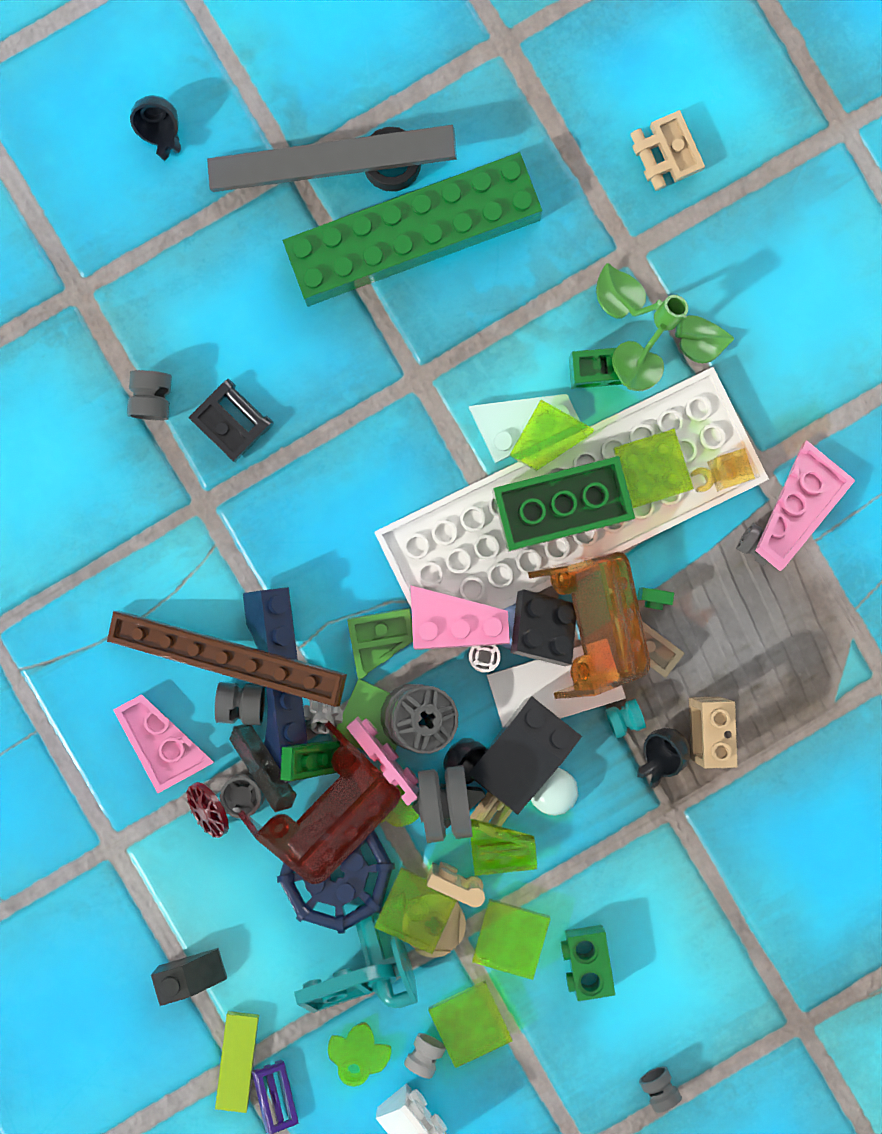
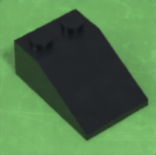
(524, 754)

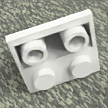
(407, 1114)

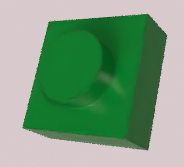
(655, 598)

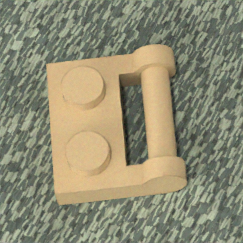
(445, 880)

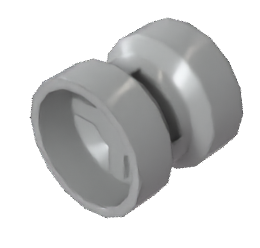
(424, 1055)

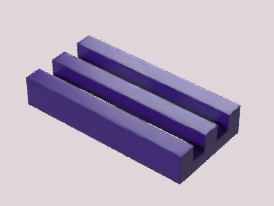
(268, 1071)

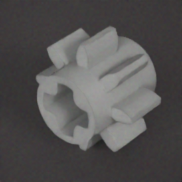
(319, 714)

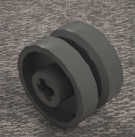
(443, 804)

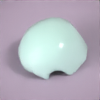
(557, 794)

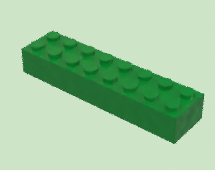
(413, 229)

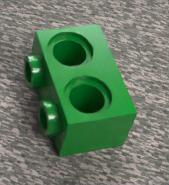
(592, 368)
(594, 961)

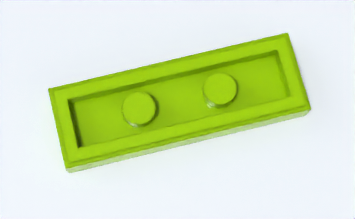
(237, 1062)

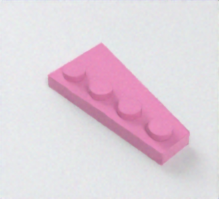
(804, 502)

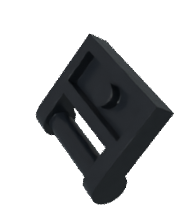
(223, 428)

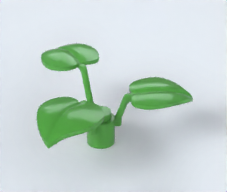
(636, 365)

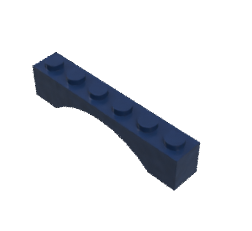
(272, 628)

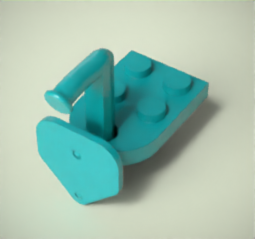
(374, 978)

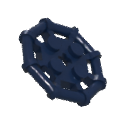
(343, 890)

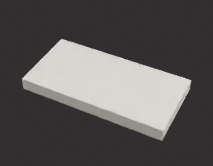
(541, 680)

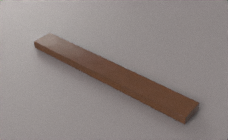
(227, 658)

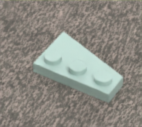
(504, 421)

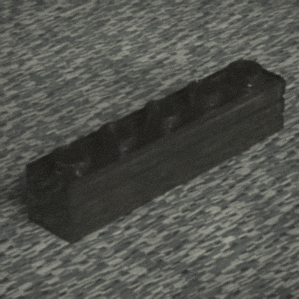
(262, 767)

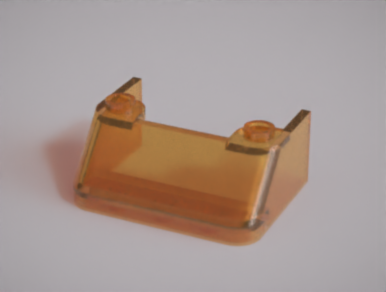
(606, 622)

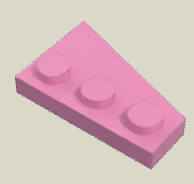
(455, 622)
(365, 733)
(159, 744)

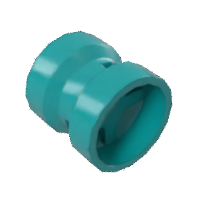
(628, 717)

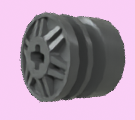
(402, 713)

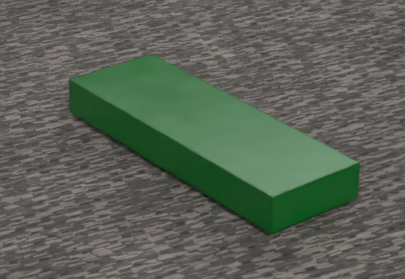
(308, 760)

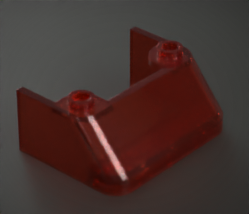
(336, 821)

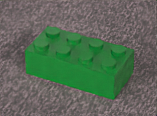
(563, 504)

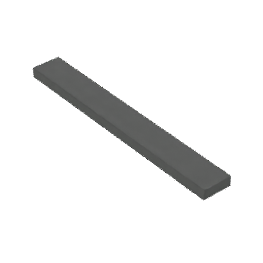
(332, 158)

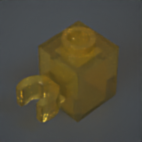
(725, 471)

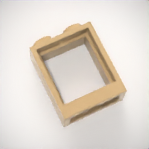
(708, 722)

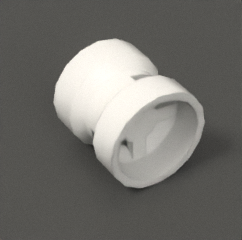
(480, 657)

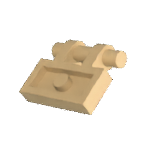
(676, 146)

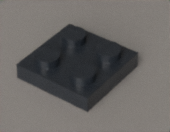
(544, 628)

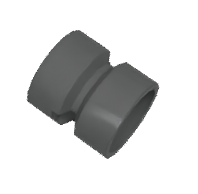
(149, 395)
(239, 703)
(241, 794)

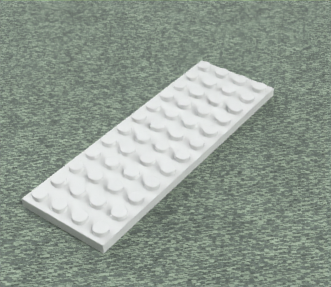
(459, 540)

